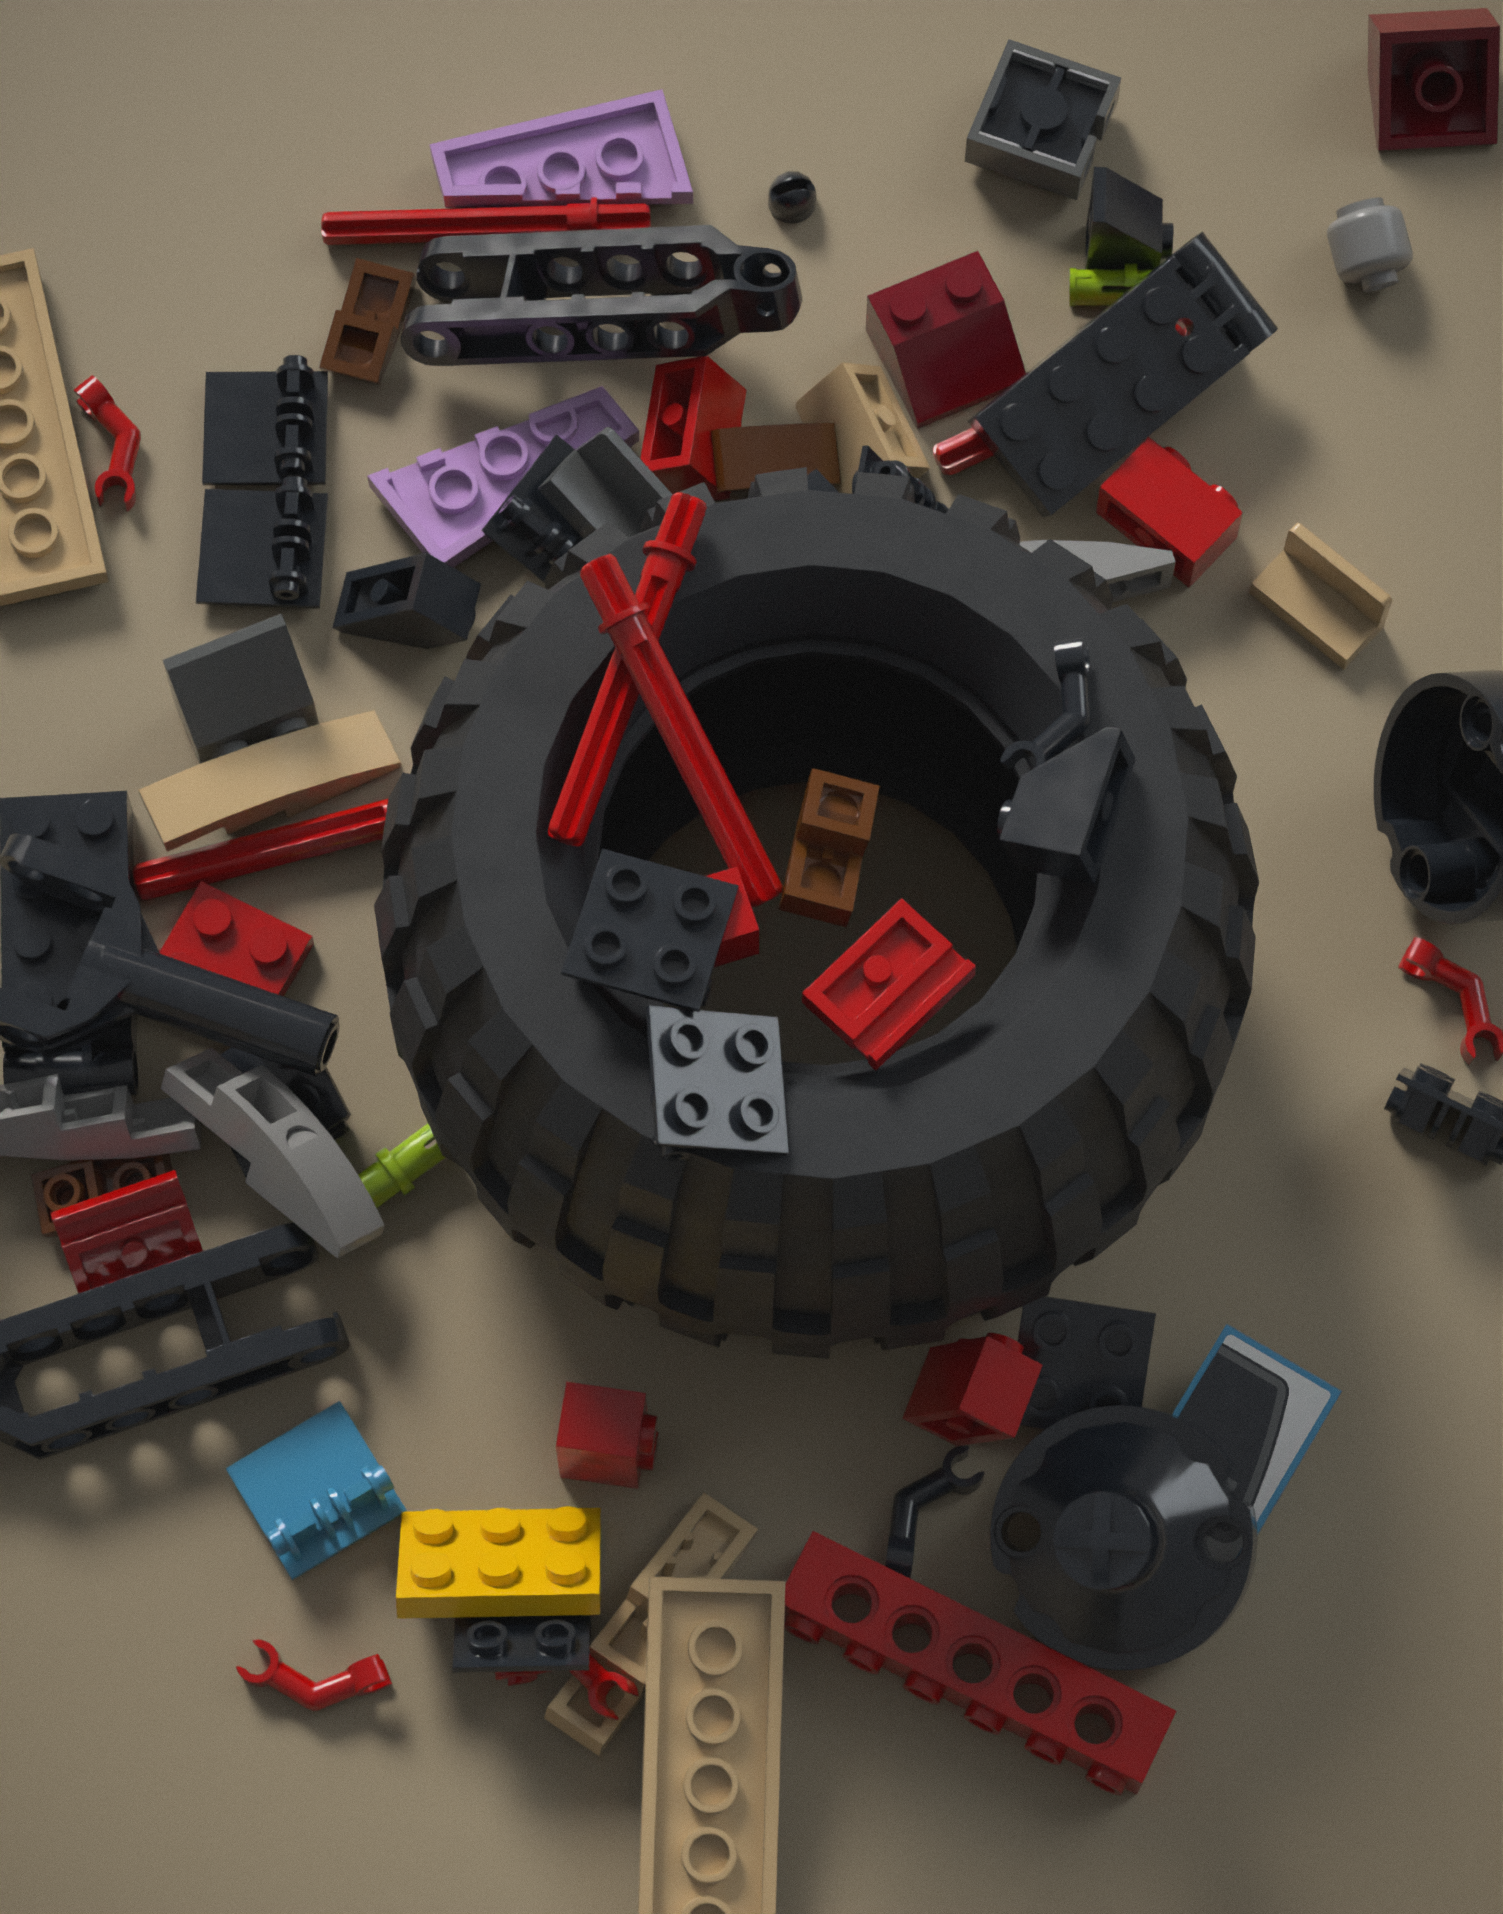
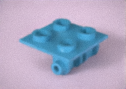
(316, 1490)

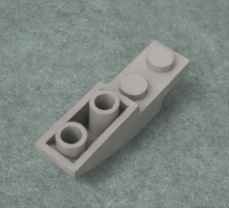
(289, 1150)

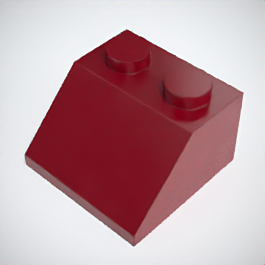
(1434, 78)
(945, 339)

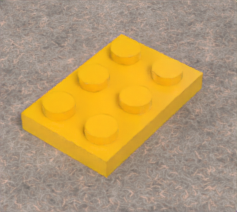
(499, 1563)

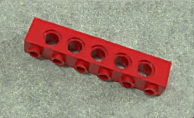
(1135, 1720)

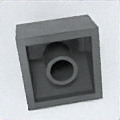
(240, 689)

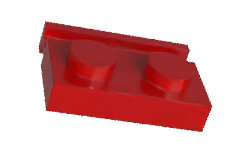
(888, 984)
(126, 1231)

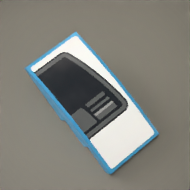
(1261, 1416)

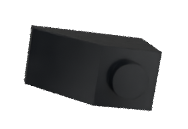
(1124, 224)
(408, 602)
(1068, 808)

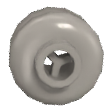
(1369, 244)

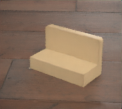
(863, 414)
(1322, 597)

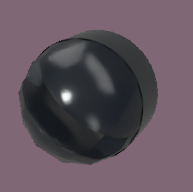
(793, 205)

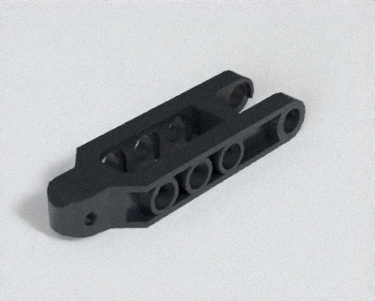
(508, 277)
(149, 1296)

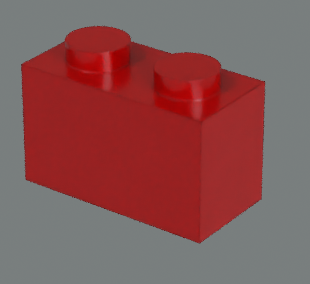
(684, 407)
(1170, 508)
(973, 1390)
(605, 1435)

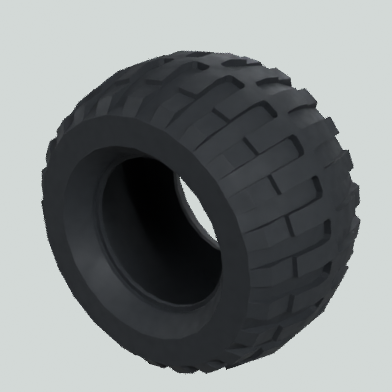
(891, 657)

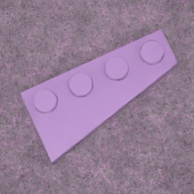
(605, 151)
(455, 493)

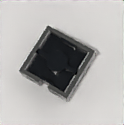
(1042, 119)

